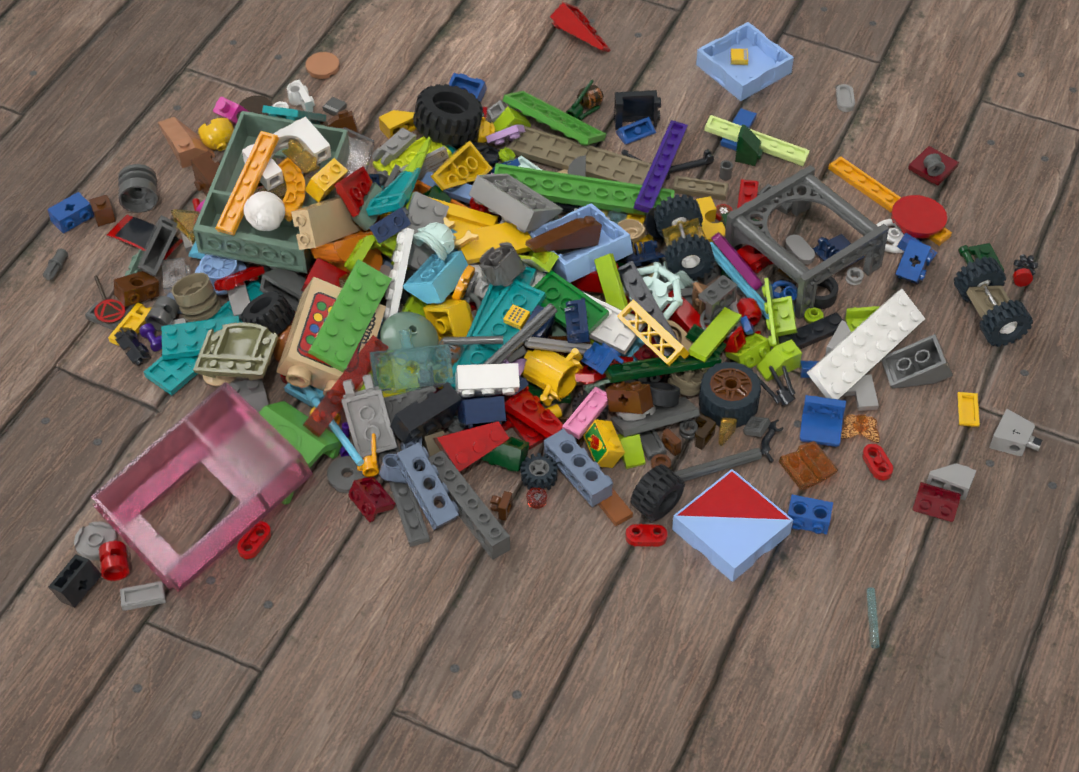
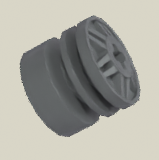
(137, 188)

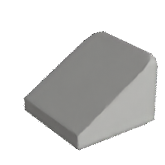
(496, 110)

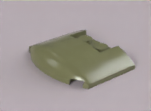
(236, 351)

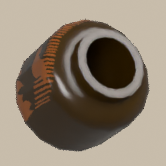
(592, 97)

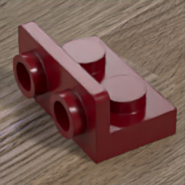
(370, 497)
(936, 502)

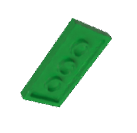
(560, 291)

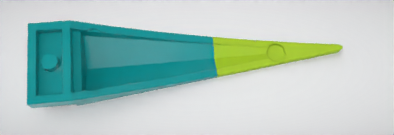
(399, 190)

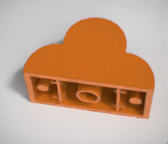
(339, 251)

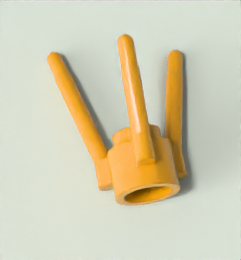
(370, 464)

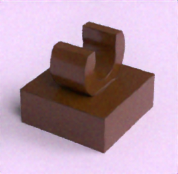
(502, 505)

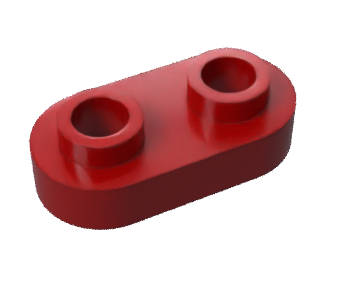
(878, 463)
(646, 535)
(253, 541)

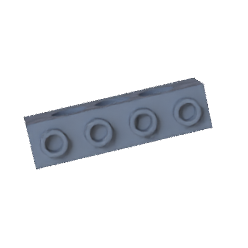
(568, 458)
(436, 516)

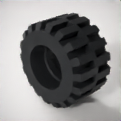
(269, 311)
(657, 492)

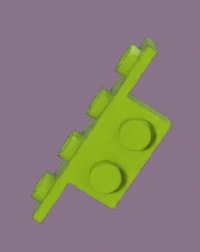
(781, 314)

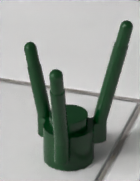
(577, 109)

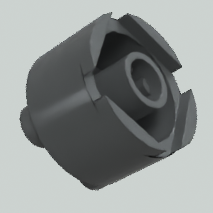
(501, 264)

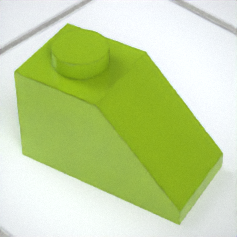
(784, 354)

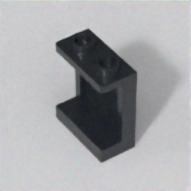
(636, 106)

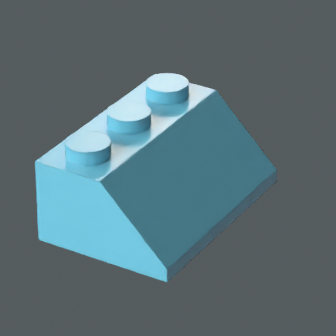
(437, 277)

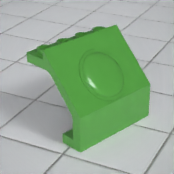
(289, 424)

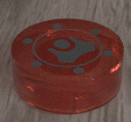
(536, 498)

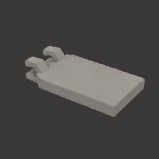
(367, 415)

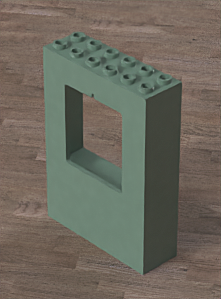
(268, 248)

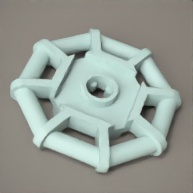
(660, 290)

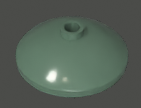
(423, 334)

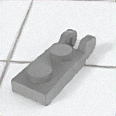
(394, 146)

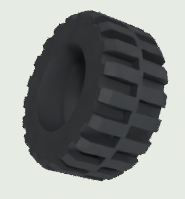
(448, 114)

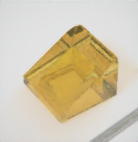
(727, 429)

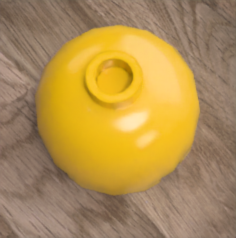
(217, 134)

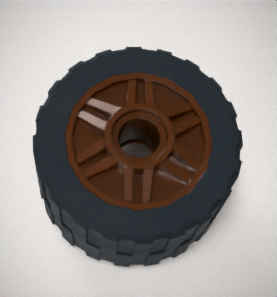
(730, 392)

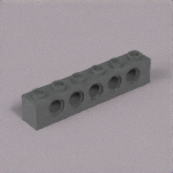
(471, 508)

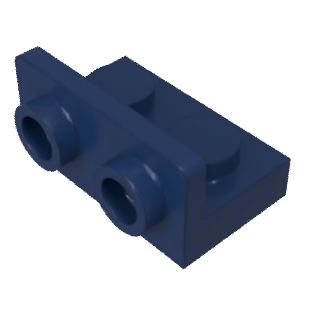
(391, 225)

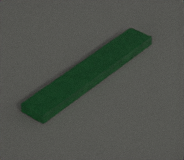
(656, 367)

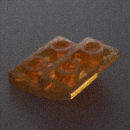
(808, 465)

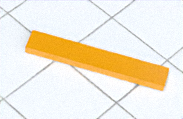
(247, 182)

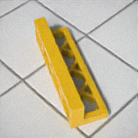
(658, 330)

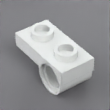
(299, 95)

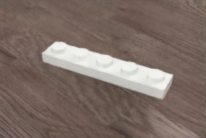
(398, 272)

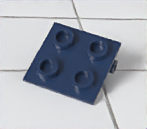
(827, 248)
(646, 253)

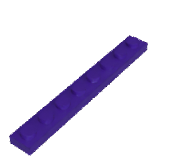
(660, 166)

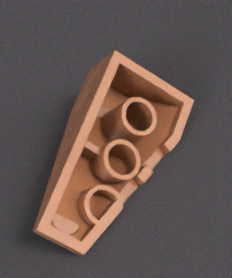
(183, 141)

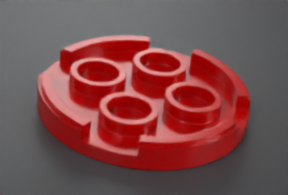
(919, 216)

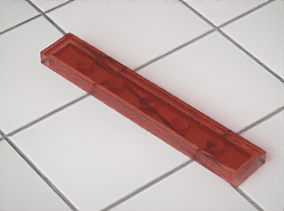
(332, 403)

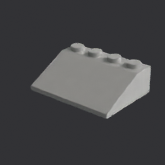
(513, 201)

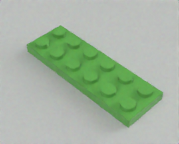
(554, 118)
(350, 316)

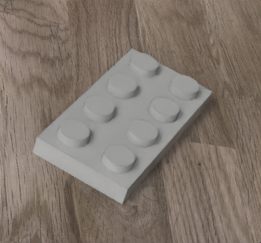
(422, 212)

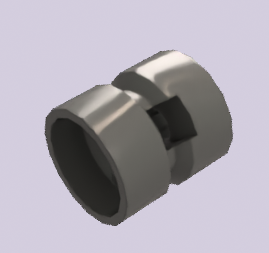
(162, 313)

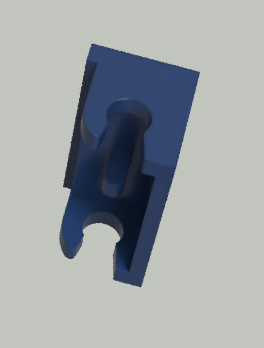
(577, 321)

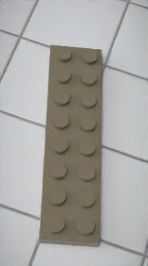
(561, 152)

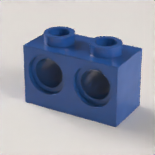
(810, 512)

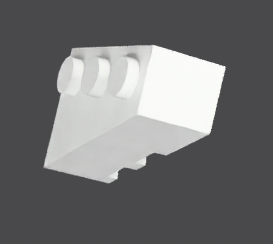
(486, 380)

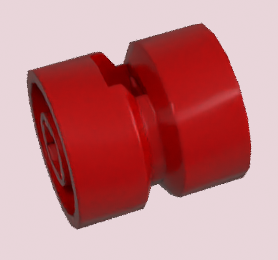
(113, 560)

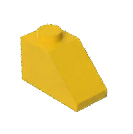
(395, 120)

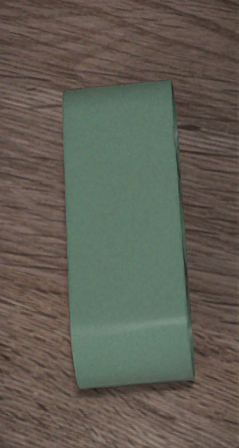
(363, 218)

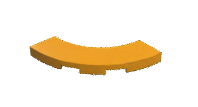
(295, 186)

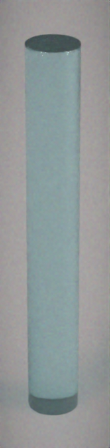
(873, 620)

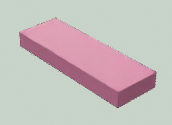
(586, 413)

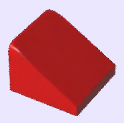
(736, 341)

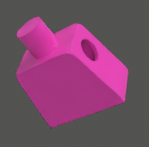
(227, 109)

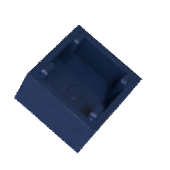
(481, 410)

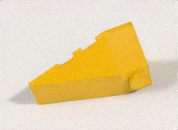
(461, 167)

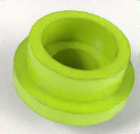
(506, 154)
(813, 315)

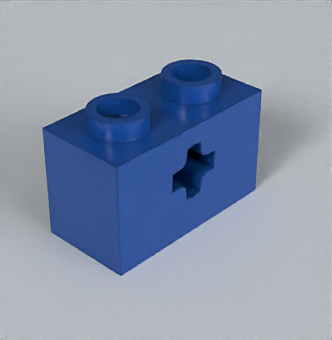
(70, 212)
(912, 252)

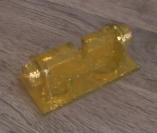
(301, 157)

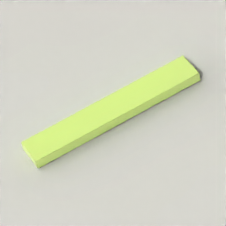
(769, 144)

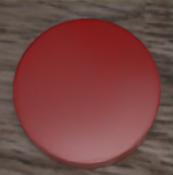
(1022, 277)

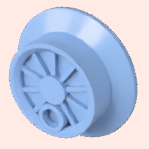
(219, 267)

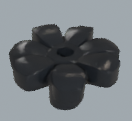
(1026, 262)

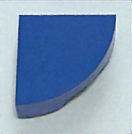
(747, 325)

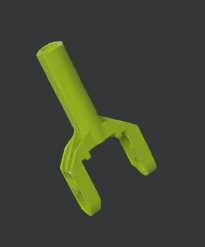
(364, 244)

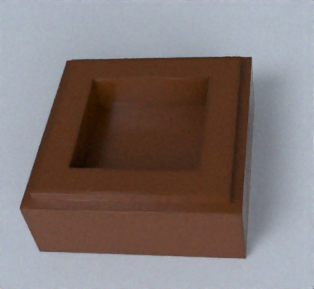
(671, 442)

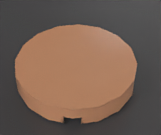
(322, 65)

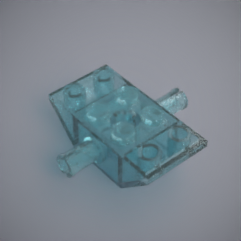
(430, 365)

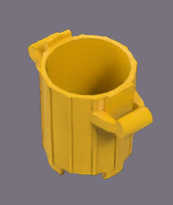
(552, 372)

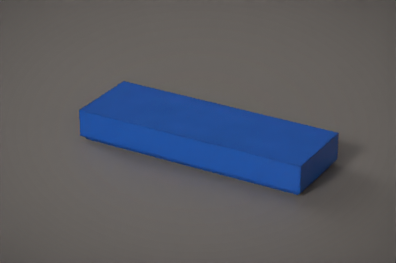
(743, 117)

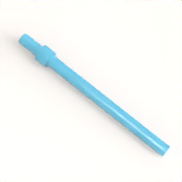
(314, 399)

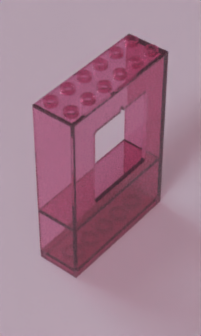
(236, 449)

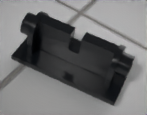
(128, 338)

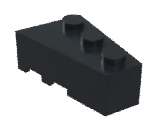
(427, 416)

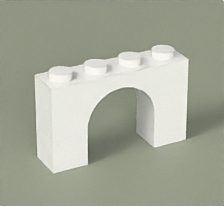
(306, 135)

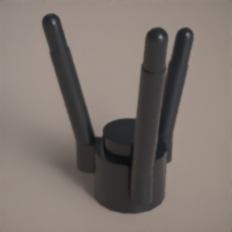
(784, 394)

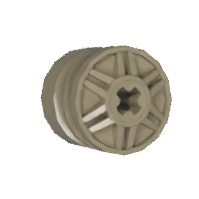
(196, 297)

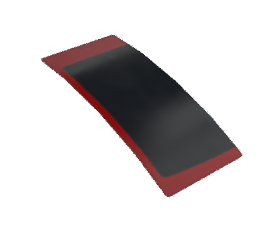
(137, 232)

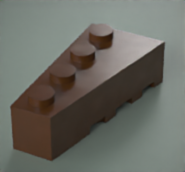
(204, 171)

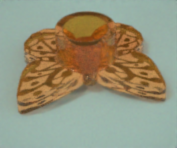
(860, 425)

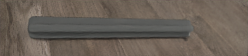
(521, 336)
(719, 464)

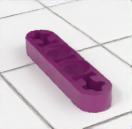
(737, 261)

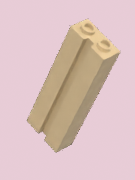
(323, 223)

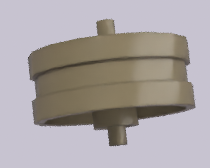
(687, 381)

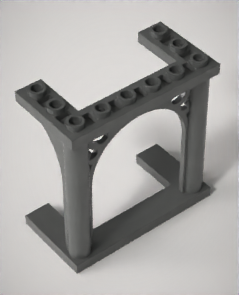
(801, 191)

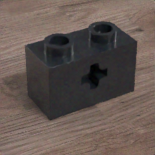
(75, 580)

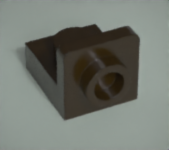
(705, 431)

